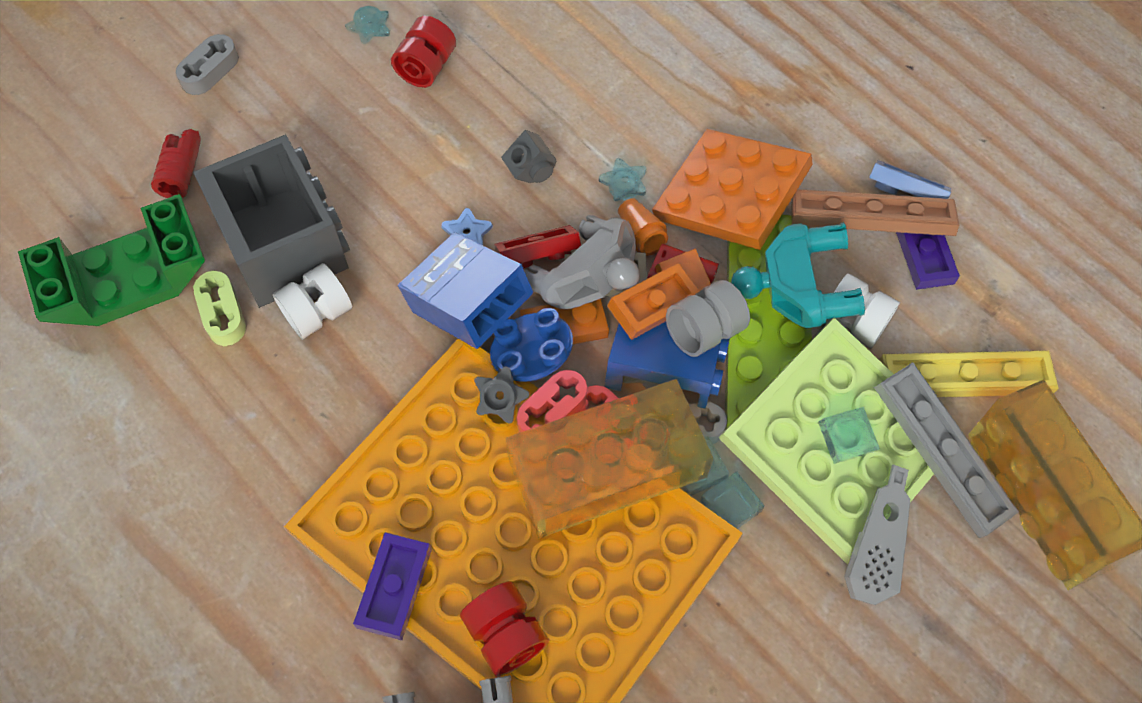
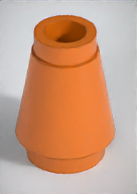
(645, 225)

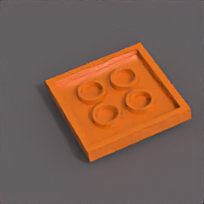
(733, 188)

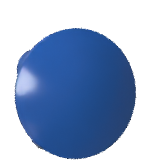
(532, 345)

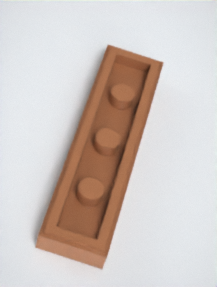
(875, 212)

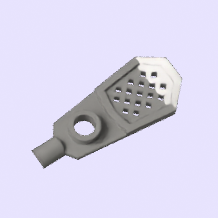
(885, 535)

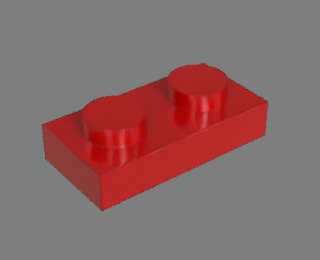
(549, 243)

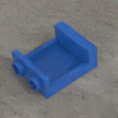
(659, 360)

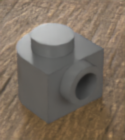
(535, 164)

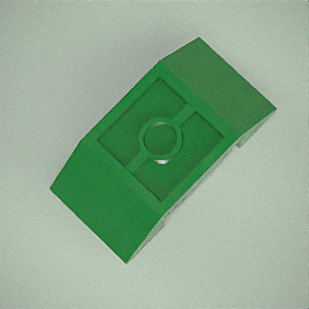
(115, 275)

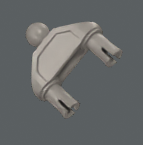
(593, 269)

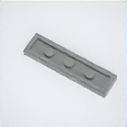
(946, 450)

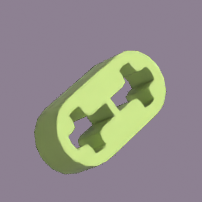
(212, 310)

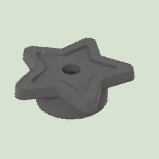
(491, 404)

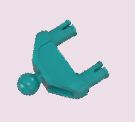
(792, 278)

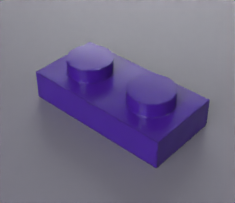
(928, 260)
(392, 586)

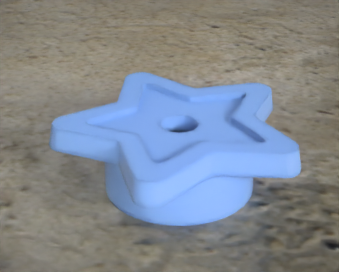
(477, 227)

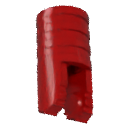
(176, 164)

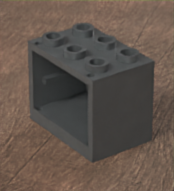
(273, 216)

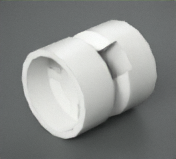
(298, 305)
(878, 312)

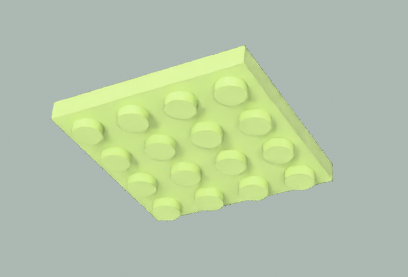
(787, 451)

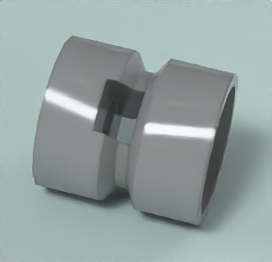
(707, 318)

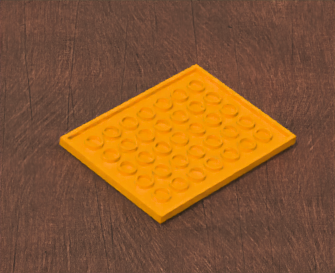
(445, 479)

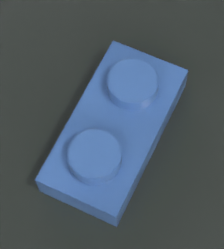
(892, 179)

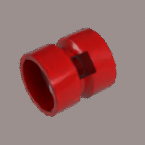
(423, 51)
(501, 623)

